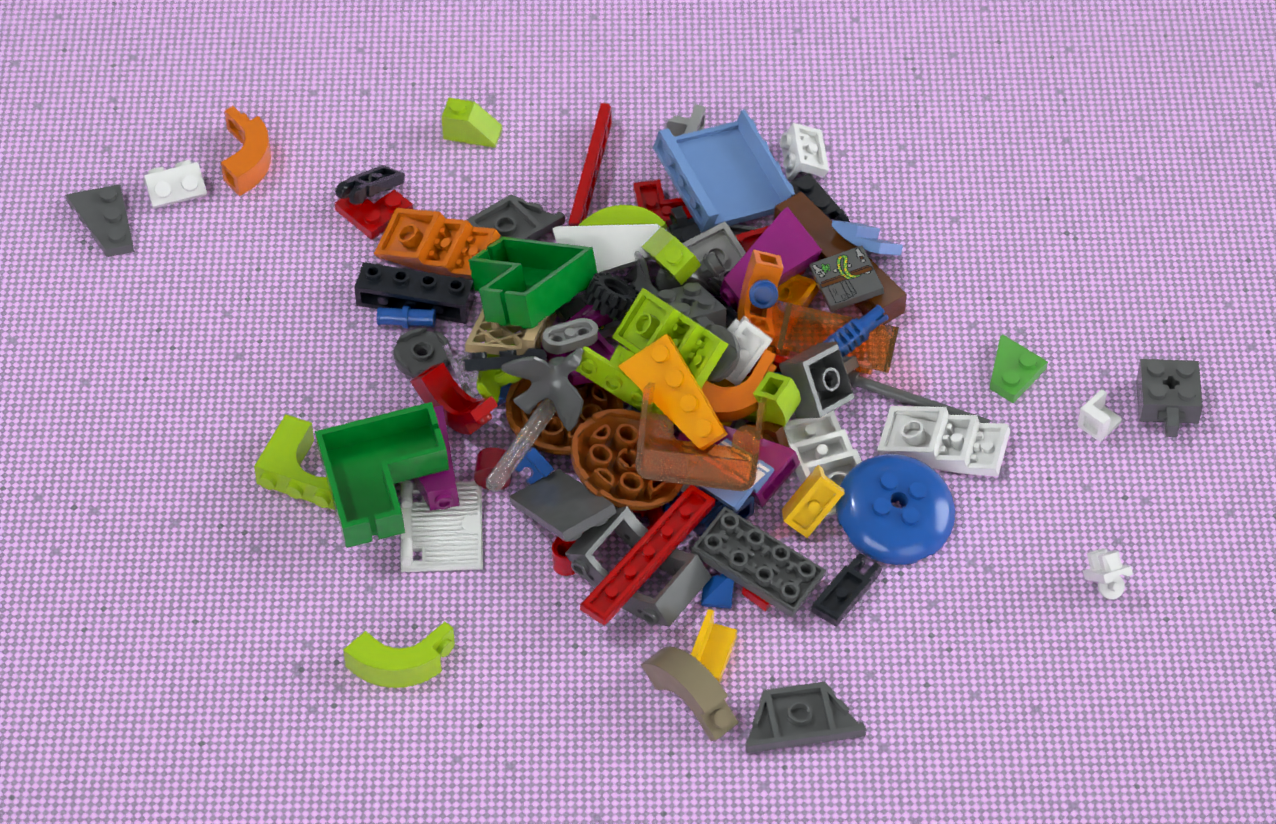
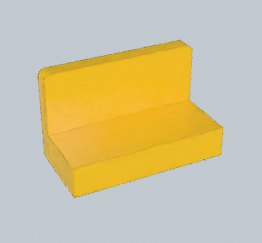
(811, 502)
(714, 645)

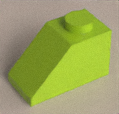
(469, 123)
(671, 255)

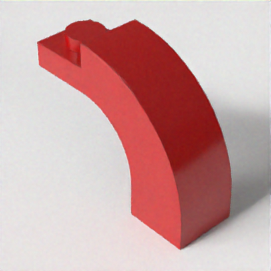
(460, 409)

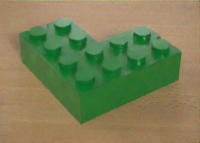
(529, 278)
(368, 458)

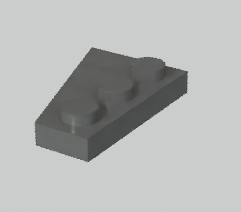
(105, 217)

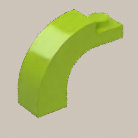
(623, 216)
(782, 398)
(399, 666)

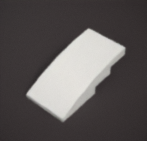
(945, 440)
(822, 444)

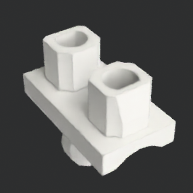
(1106, 570)

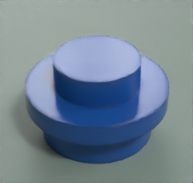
(763, 294)

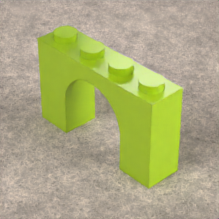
(281, 461)

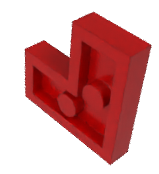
(651, 197)
(372, 217)

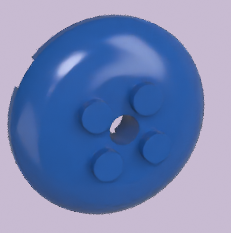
(891, 532)

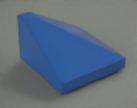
(718, 592)

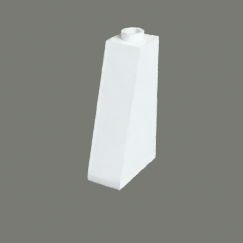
(611, 244)

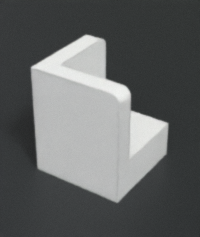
(1096, 418)

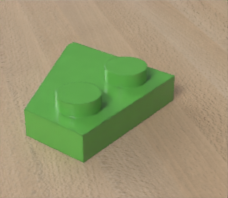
(1015, 369)

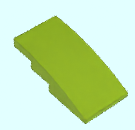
(653, 318)

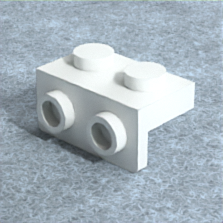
(174, 184)

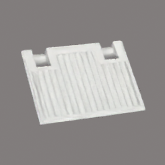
(446, 537)

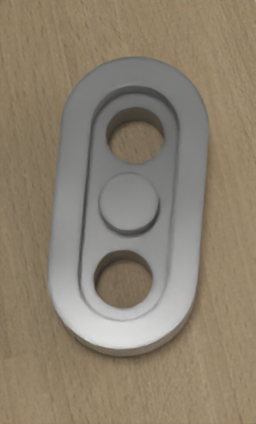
(569, 336)

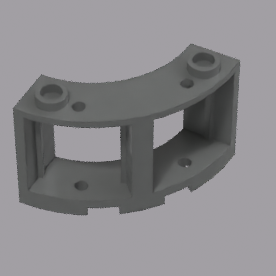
(686, 568)

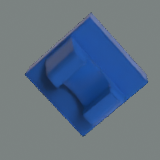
(536, 463)

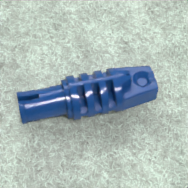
(857, 330)

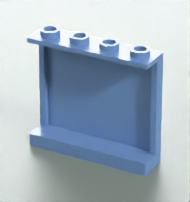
(724, 172)

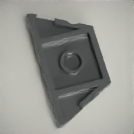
(517, 218)
(801, 717)

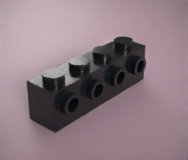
(400, 287)

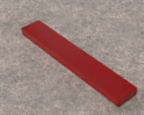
(592, 165)
(647, 555)

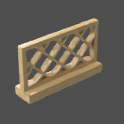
(524, 340)

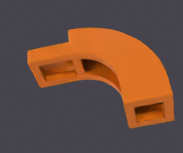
(253, 160)
(760, 267)
(738, 401)

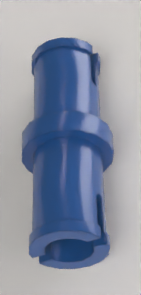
(406, 317)

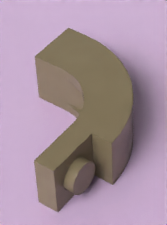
(691, 681)

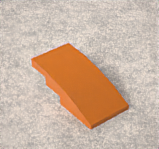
(433, 242)

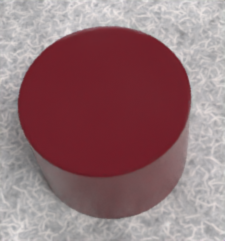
(485, 463)

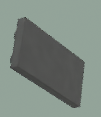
(563, 505)
(758, 562)

